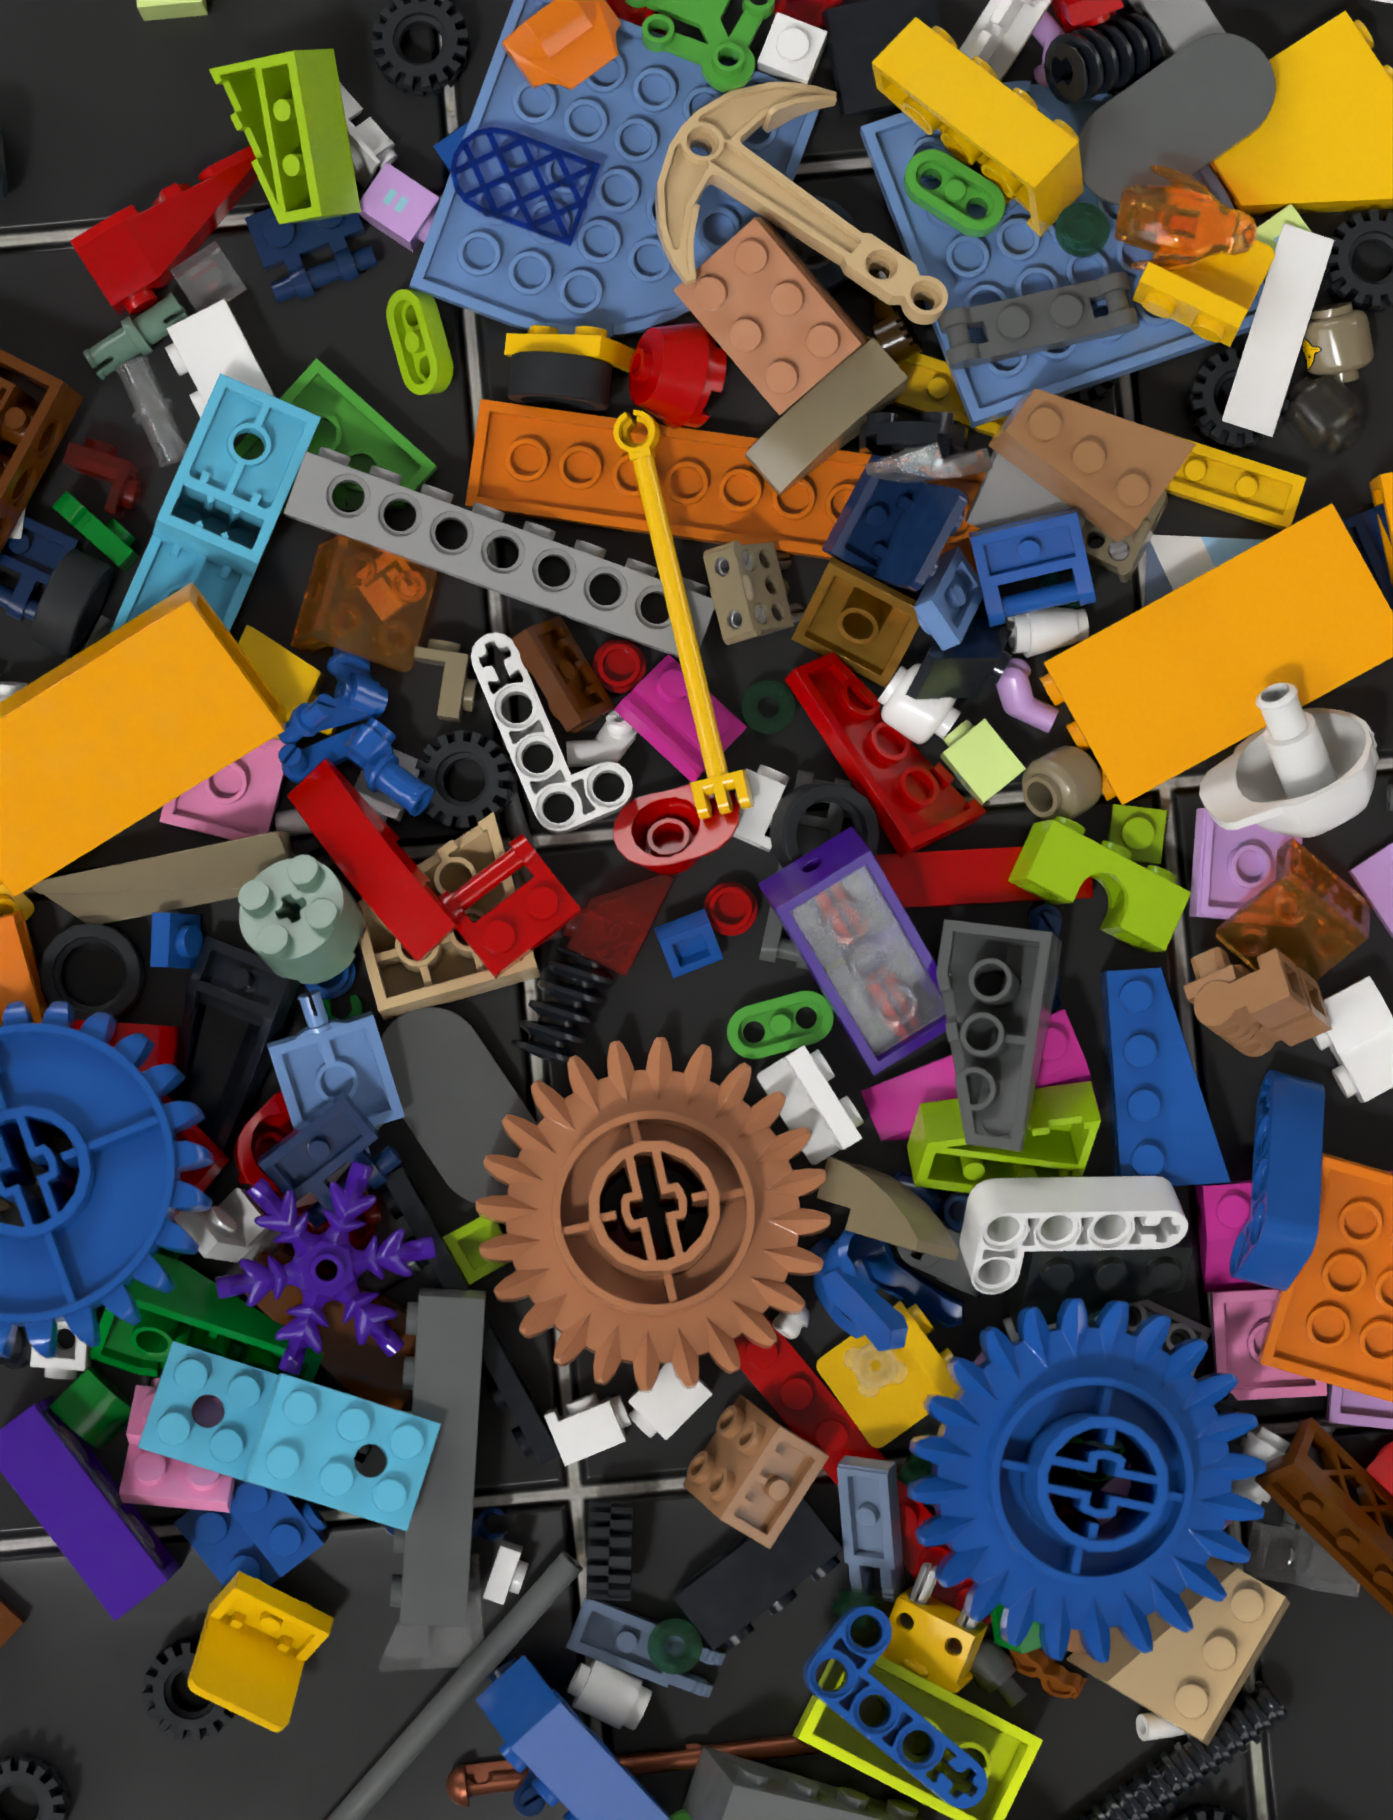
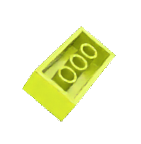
(991, 1741)

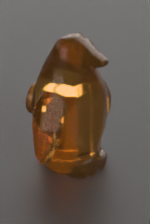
(1180, 222)

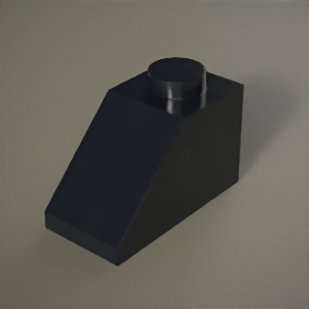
(964, 667)

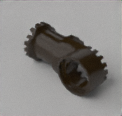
(894, 327)

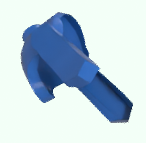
(849, 1285)

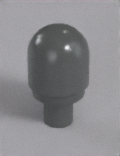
(994, 1671)

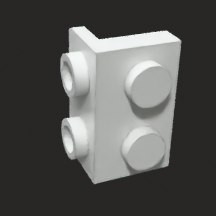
(812, 1103)

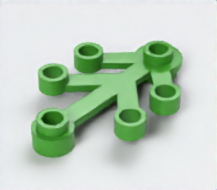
(718, 46)

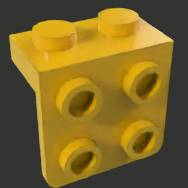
(1209, 294)
(895, 1405)
(256, 1650)

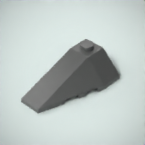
(997, 1015)

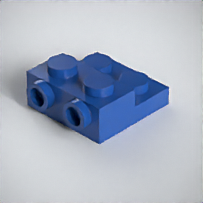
(260, 1536)

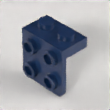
(896, 529)

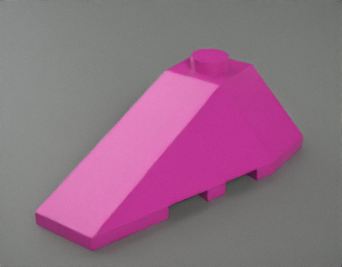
(897, 1100)

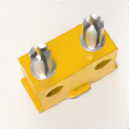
(933, 1636)

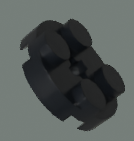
(934, 427)

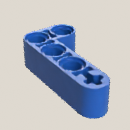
(1284, 1182)
(900, 1717)

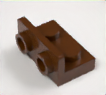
(563, 674)

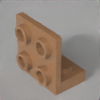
(753, 1472)

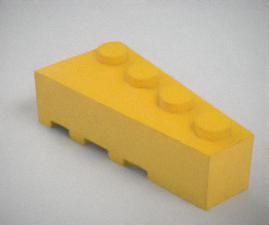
(982, 121)

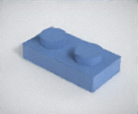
(949, 600)

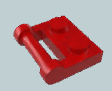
(521, 919)

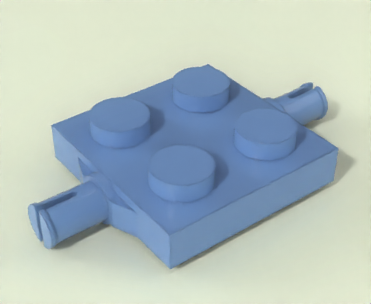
(332, 1059)

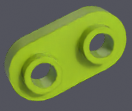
(419, 341)

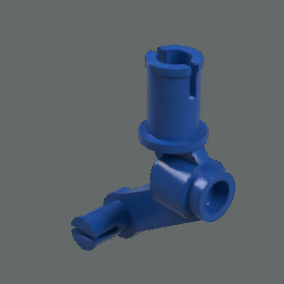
(354, 700)
(370, 750)

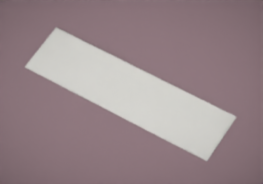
(1278, 330)

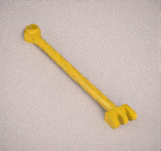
(718, 779)

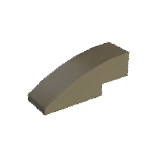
(827, 417)
(885, 1209)

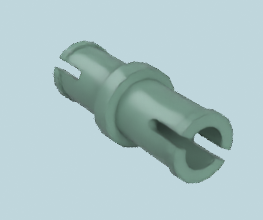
(135, 336)

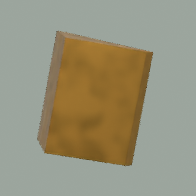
(859, 622)

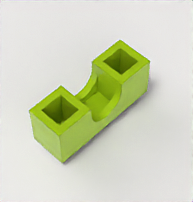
(1141, 900)

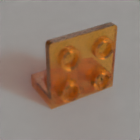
(364, 603)
(1301, 913)

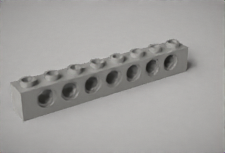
(313, 504)

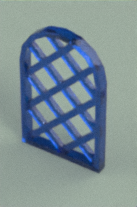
(496, 213)

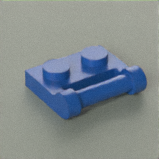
(1028, 551)

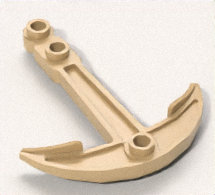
(759, 186)

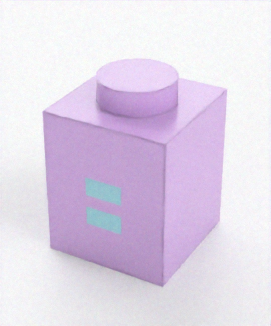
(399, 207)

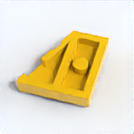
(585, 342)

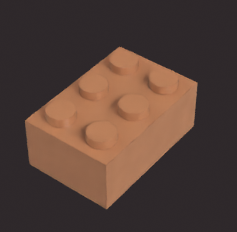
(771, 314)

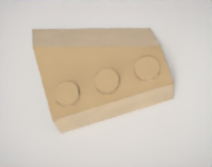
(452, 967)
(1196, 1673)

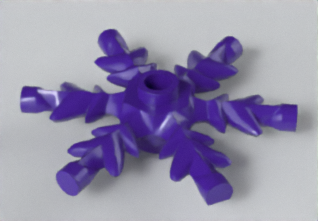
(309, 1251)

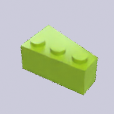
(297, 132)
(1055, 1144)

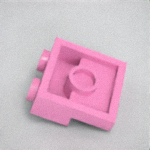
(167, 1481)

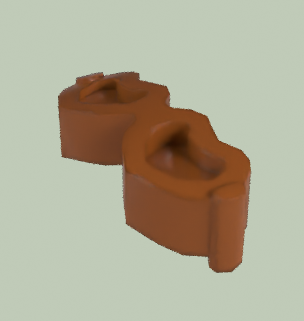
(1054, 1677)

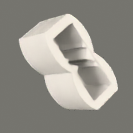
(1360, 1040)

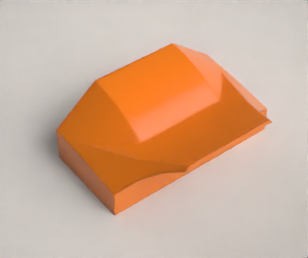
(564, 42)

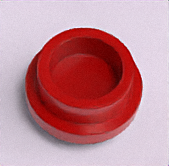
(619, 666)
(731, 908)

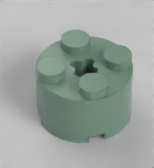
(301, 920)

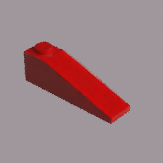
(136, 250)

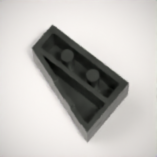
(1096, 1277)

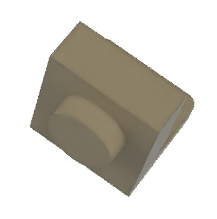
(457, 690)

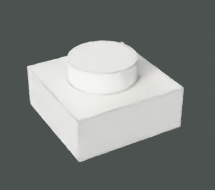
(506, 1573)

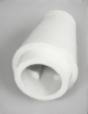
(1046, 630)

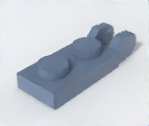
(871, 1524)
(622, 1641)

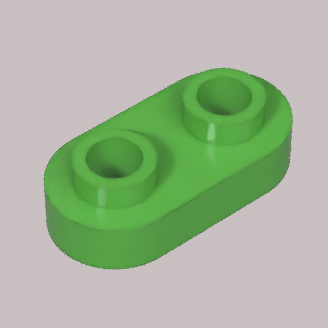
(957, 190)
(780, 1025)

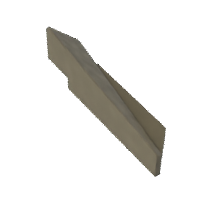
(167, 880)

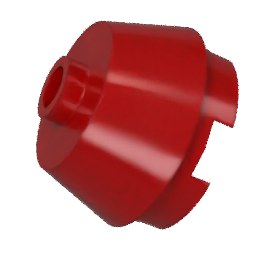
(676, 372)

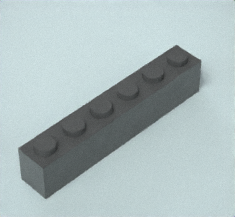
(445, 1391)

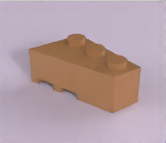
(1091, 459)

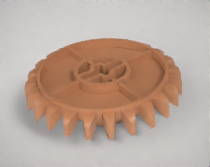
(652, 1307)

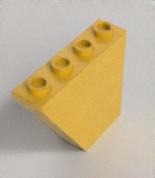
(1326, 131)

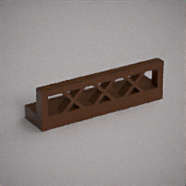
(1325, 1510)

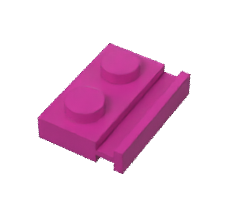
(663, 716)

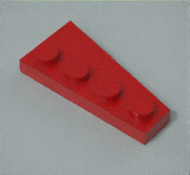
(904, 789)

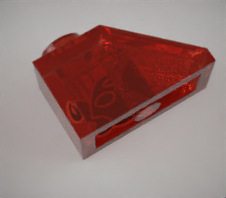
(618, 923)

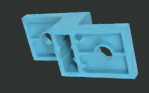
(222, 504)
(289, 1436)

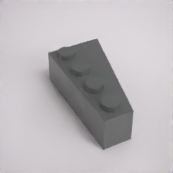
(747, 1790)

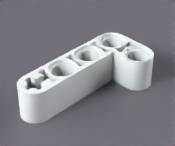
(535, 731)
(1063, 1215)

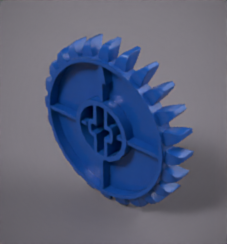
(128, 1167)
(995, 1484)

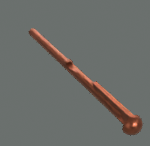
(503, 1777)

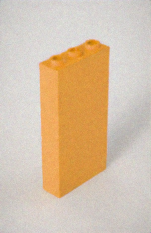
(1189, 666)
(124, 733)

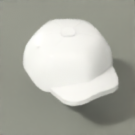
(1296, 773)

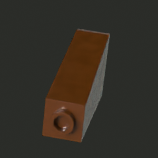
(359, 1368)

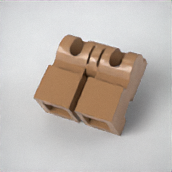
(1258, 1006)

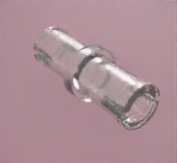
(152, 411)

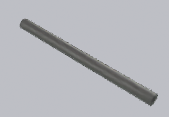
(458, 1689)

